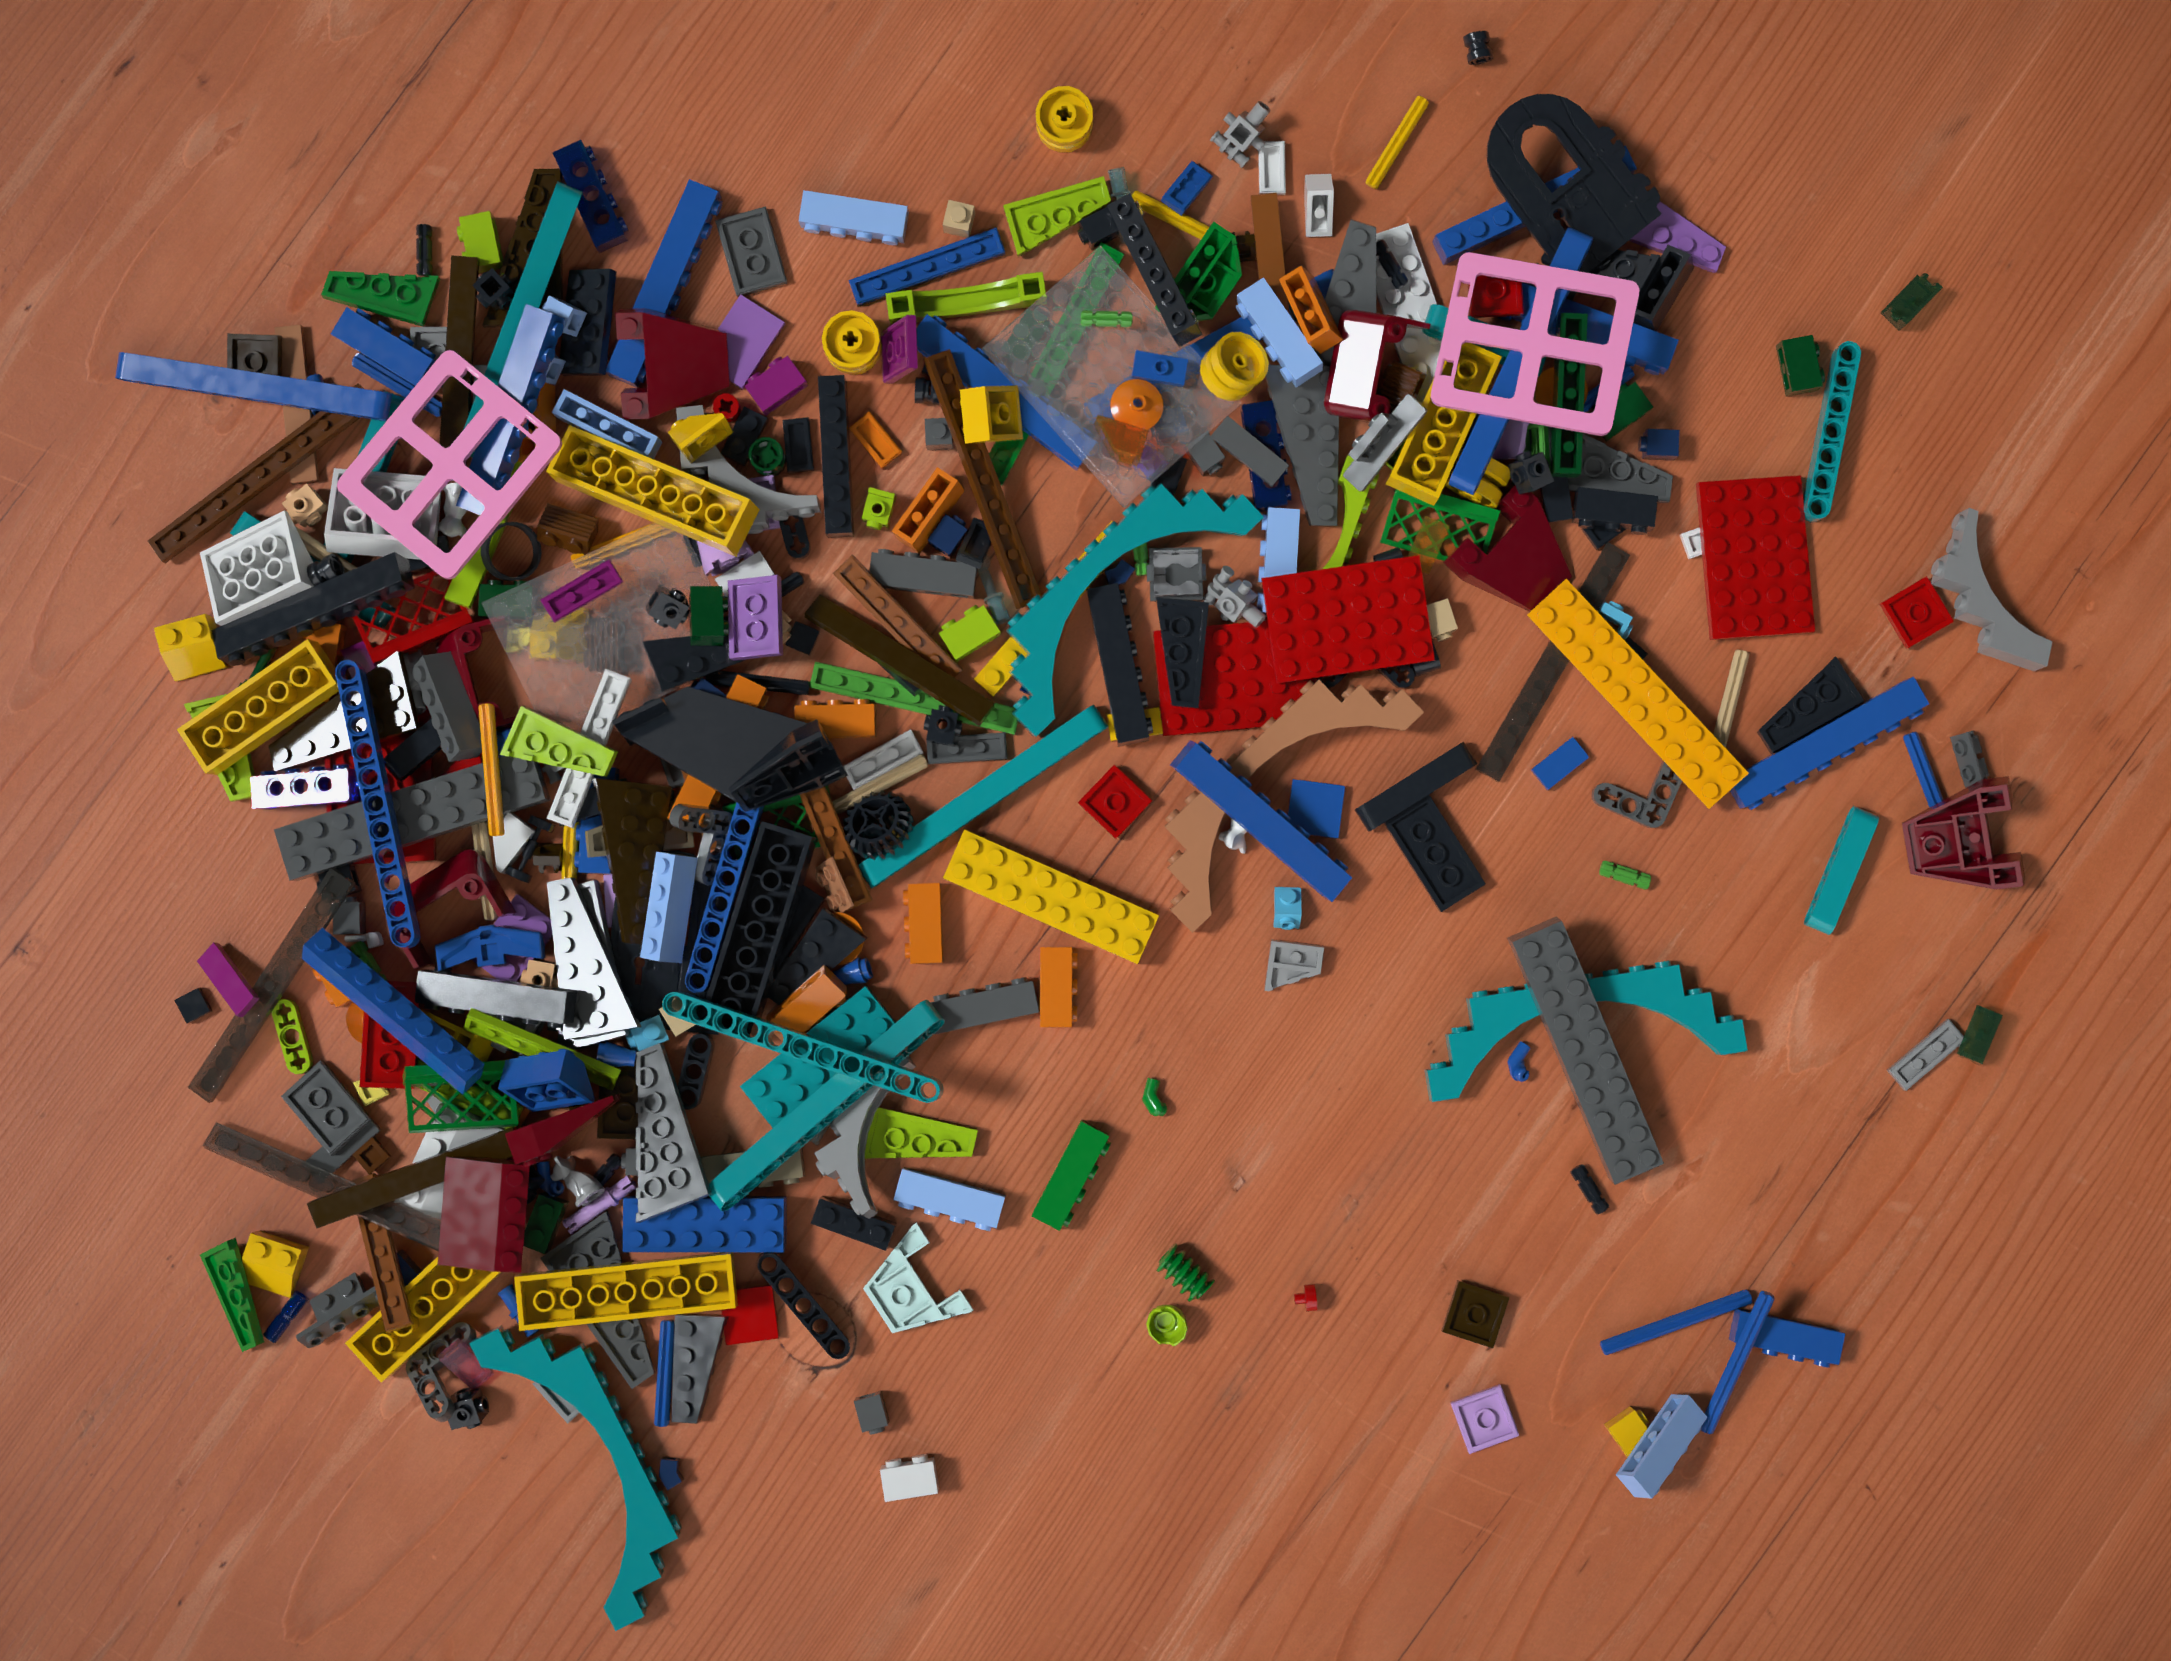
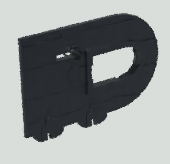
(1597, 200)
(664, 977)

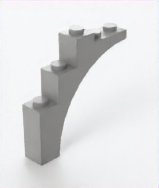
(721, 473)
(1976, 604)
(847, 1153)

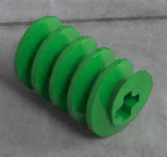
(1184, 1273)

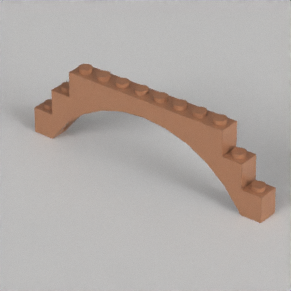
(1308, 715)

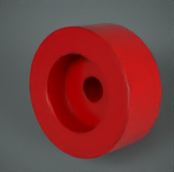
(1308, 1298)

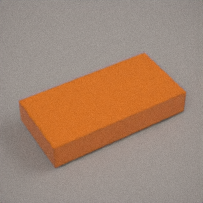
(875, 440)

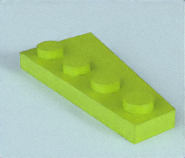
(1050, 213)
(552, 743)
(237, 776)
(907, 1135)

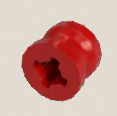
(731, 411)

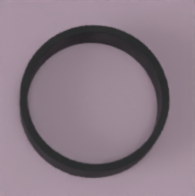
(536, 552)

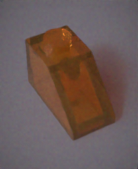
(1121, 440)

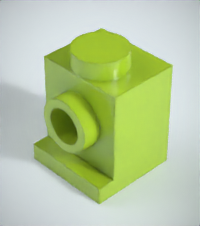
(882, 498)

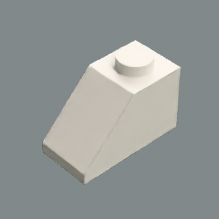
(1318, 205)
(512, 843)

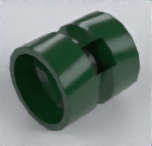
(767, 456)

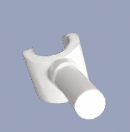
(373, 939)

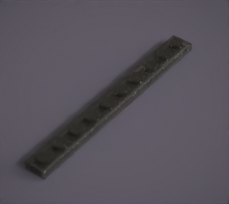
(1546, 672)
(271, 985)
(318, 1183)

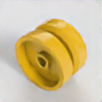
(1059, 104)
(848, 327)
(1234, 366)
(1487, 492)

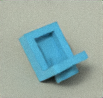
(1614, 613)
(1287, 908)
(649, 1034)

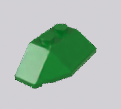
(1210, 272)

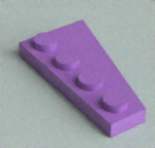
(1680, 233)

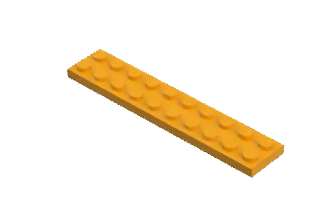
(1637, 694)

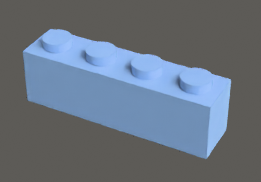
(853, 217)
(1279, 332)
(605, 425)
(1280, 545)
(668, 907)
(949, 1198)
(1661, 1446)

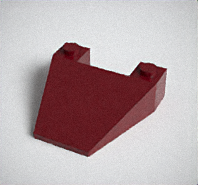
(680, 361)
(1522, 563)
(1955, 839)
(538, 1140)

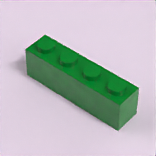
(1070, 1176)

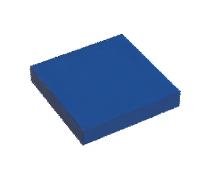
(1316, 807)

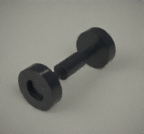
(529, 849)

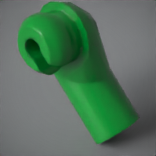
(1151, 1099)

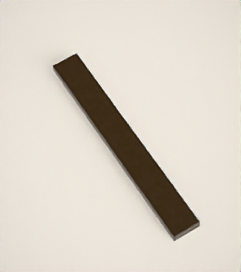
(460, 339)
(899, 660)
(402, 1181)

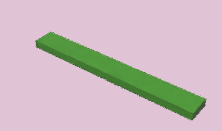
(893, 694)

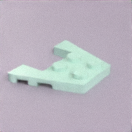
(901, 1293)

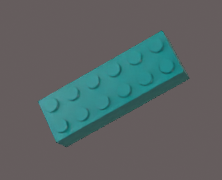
(790, 1081)

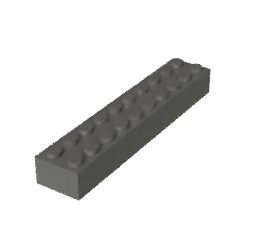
(420, 812)
(1585, 1050)

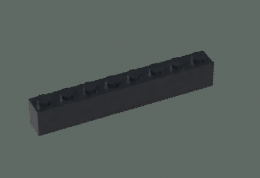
(313, 609)

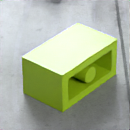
(481, 240)
(969, 632)

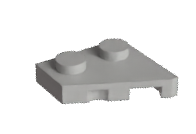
(1291, 962)

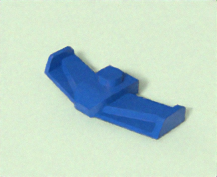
(489, 946)

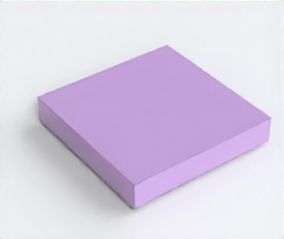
(1484, 1419)

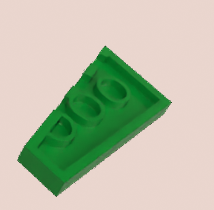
(396, 297)

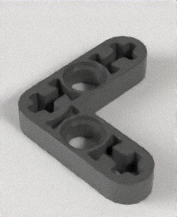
(1642, 805)
(711, 833)
(430, 1366)

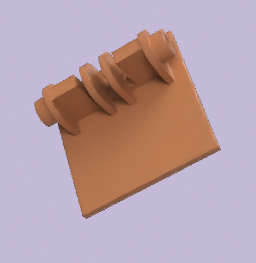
(837, 893)

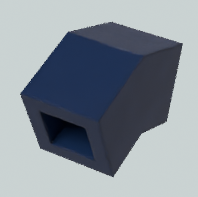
(1119, 574)
(669, 1472)

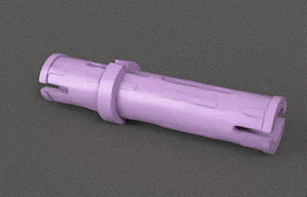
(609, 1198)

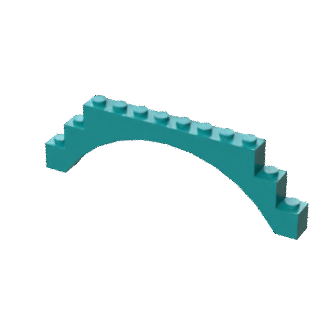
(1043, 622)
(1653, 989)
(579, 1382)

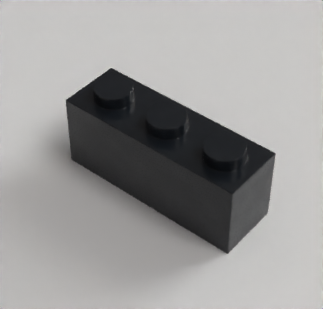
(1663, 287)
(1614, 510)
(844, 1221)

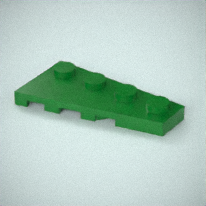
(232, 1288)

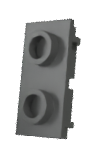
(1965, 749)

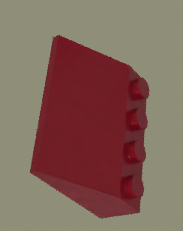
(483, 1214)

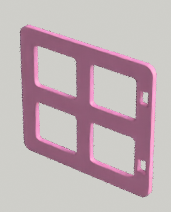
(1536, 344)
(448, 465)

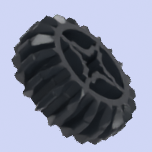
(871, 839)

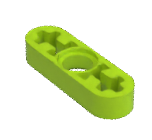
(281, 1031)

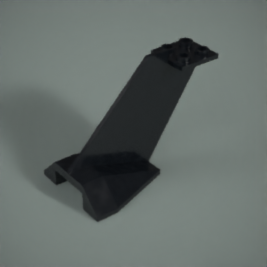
(734, 746)

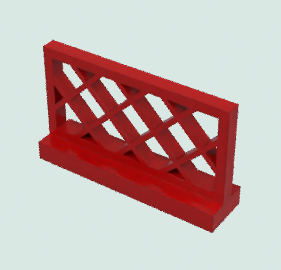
(419, 637)

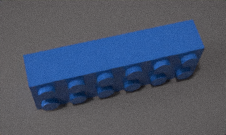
(700, 1226)

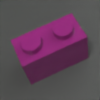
(775, 384)

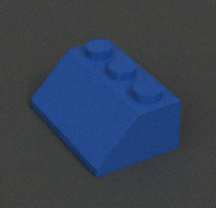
(547, 1080)

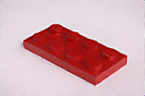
(381, 1053)

